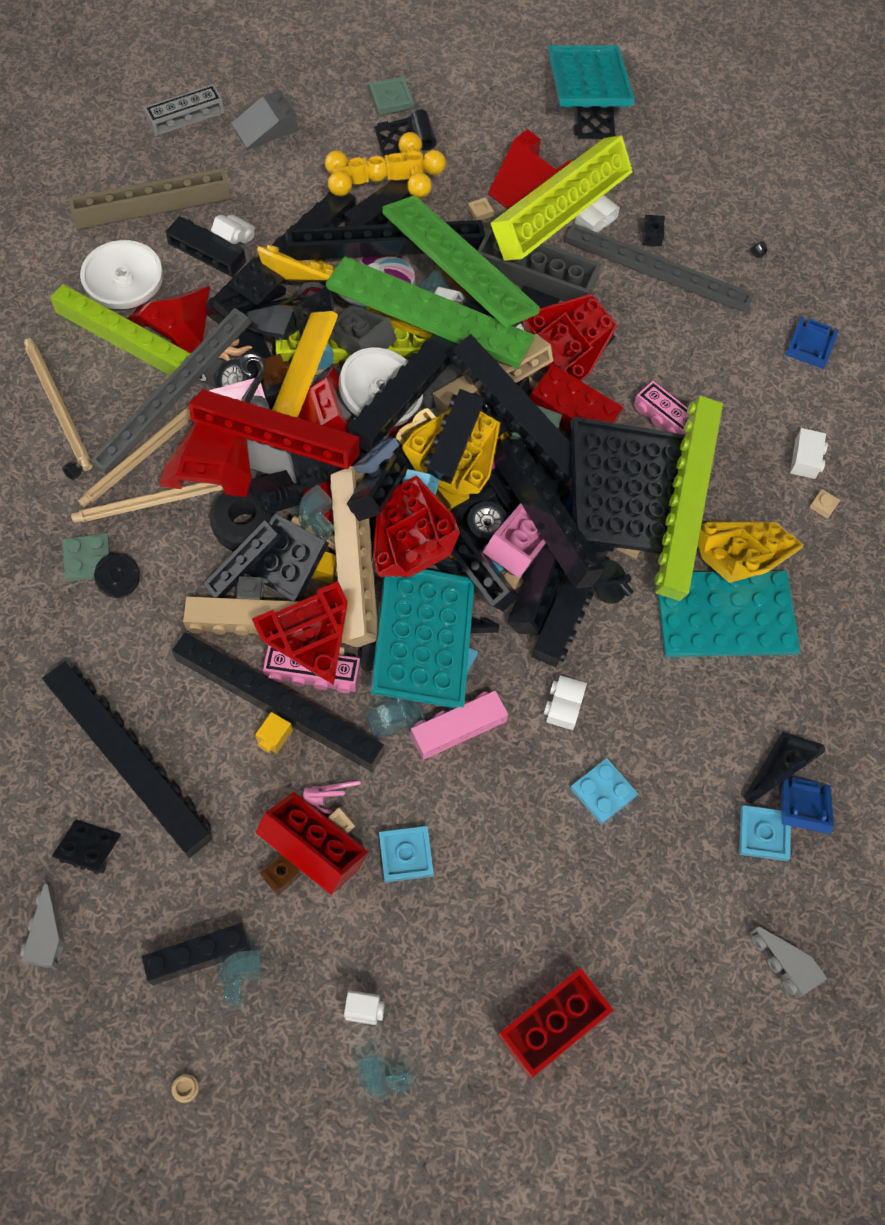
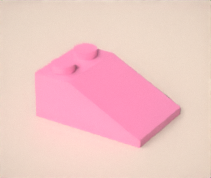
(515, 543)

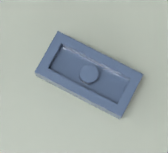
(380, 452)

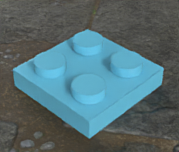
(604, 791)
(764, 834)
(406, 854)

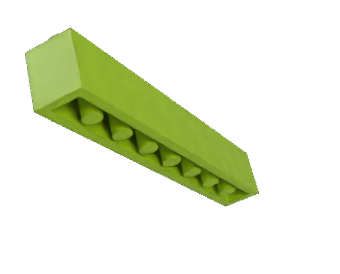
(118, 330)

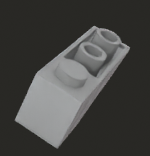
(46, 936)
(793, 965)

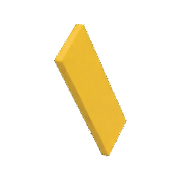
(305, 363)

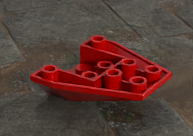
(576, 333)
(322, 403)
(210, 458)
(413, 531)

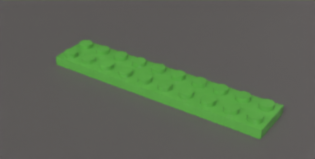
(461, 261)
(428, 310)

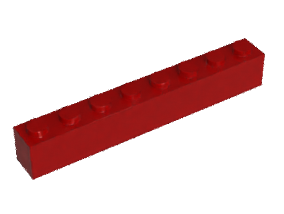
(275, 429)

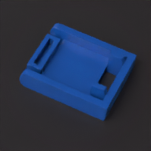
(812, 340)
(806, 807)

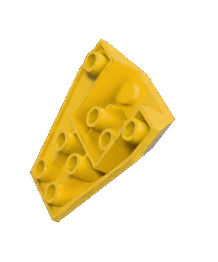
(294, 269)
(476, 461)
(745, 548)

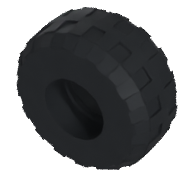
(224, 513)

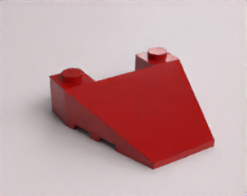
(521, 171)

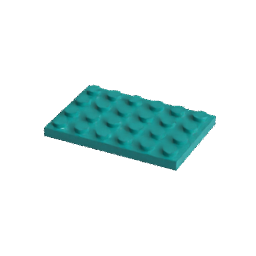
(590, 76)
(730, 618)
(424, 638)

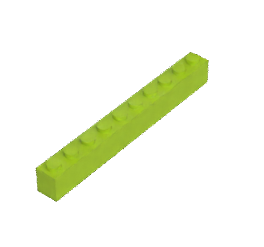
(688, 499)

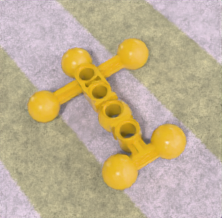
(397, 166)

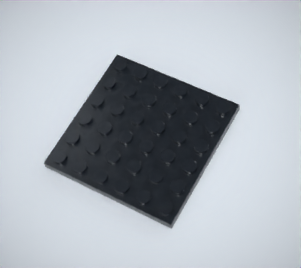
(623, 483)

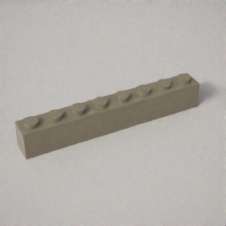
(149, 198)

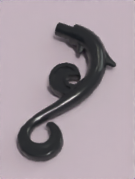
(243, 365)

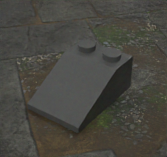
(265, 121)
(362, 329)

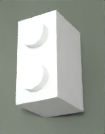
(809, 453)

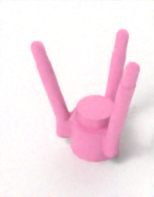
(316, 795)

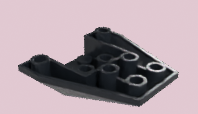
(275, 317)

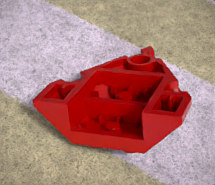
(176, 317)
(308, 630)

